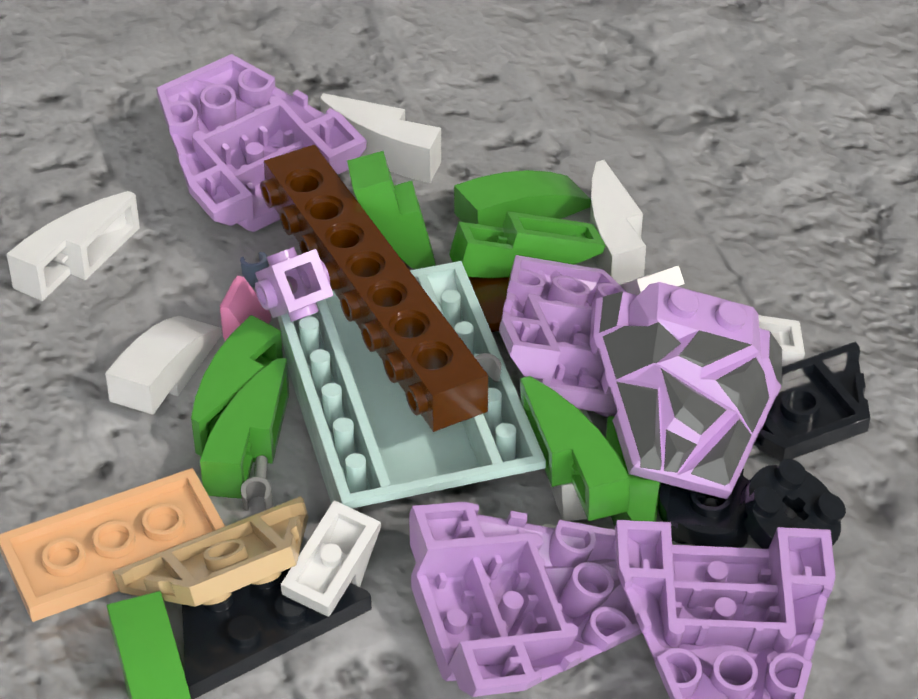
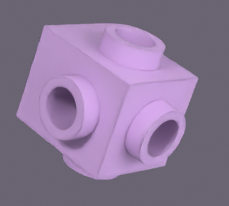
(308, 280)

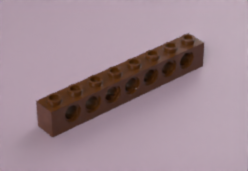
(376, 289)

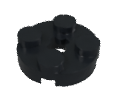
(793, 487)
(704, 524)

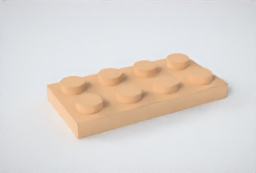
(74, 553)

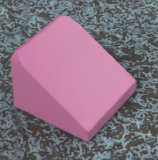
(238, 305)

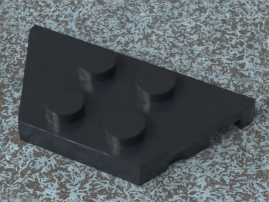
(816, 405)
(254, 629)

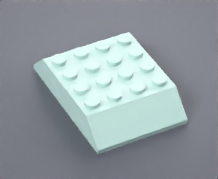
(362, 423)

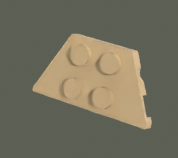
(222, 560)

